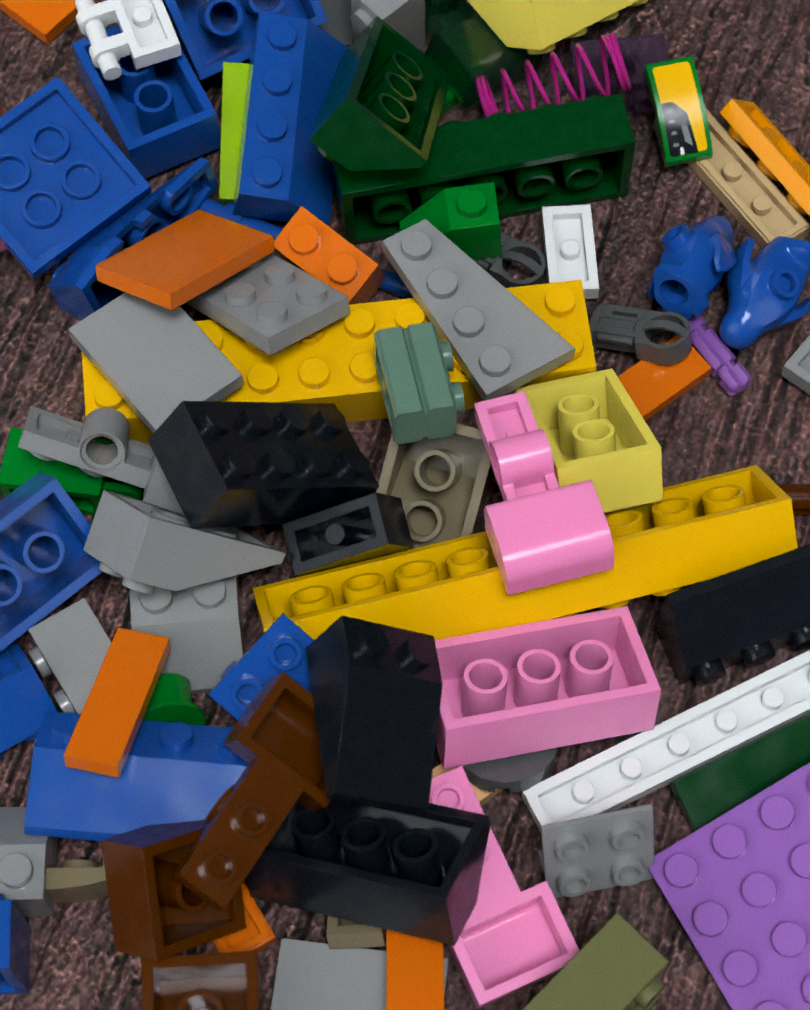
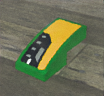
(679, 111)

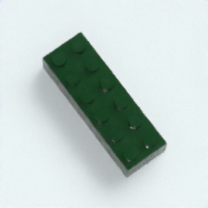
(533, 157)

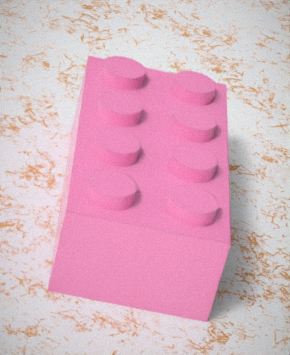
(543, 687)

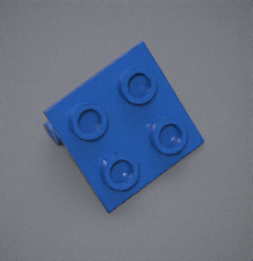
(276, 651)

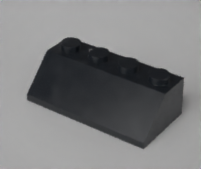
(737, 618)
(377, 866)

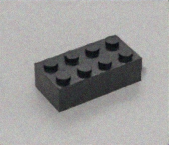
(259, 461)

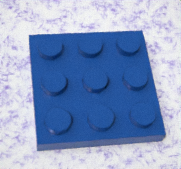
(59, 178)

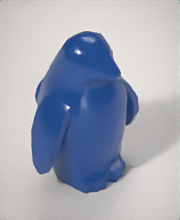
(693, 265)
(765, 290)

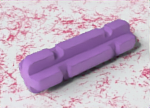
(721, 359)

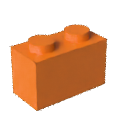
(328, 257)

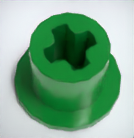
(174, 702)

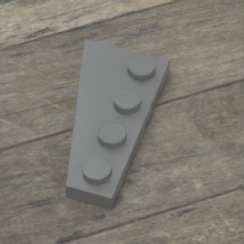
(488, 328)

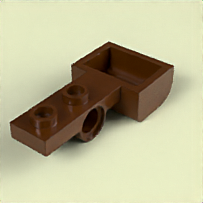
(284, 767)

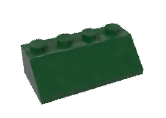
(381, 104)

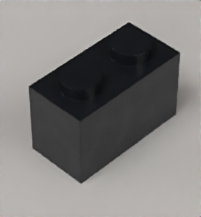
(348, 534)

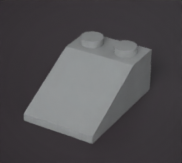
(162, 550)

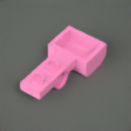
(539, 529)
(510, 933)

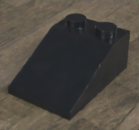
(376, 712)

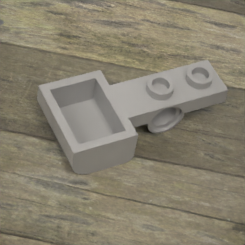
(73, 442)

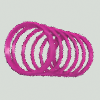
(610, 40)

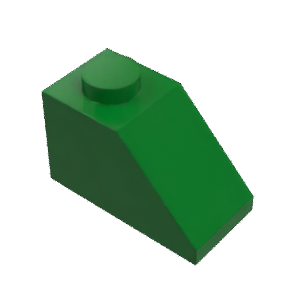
(465, 217)

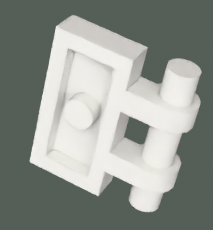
(144, 33)

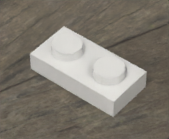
(570, 246)

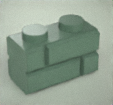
(416, 382)

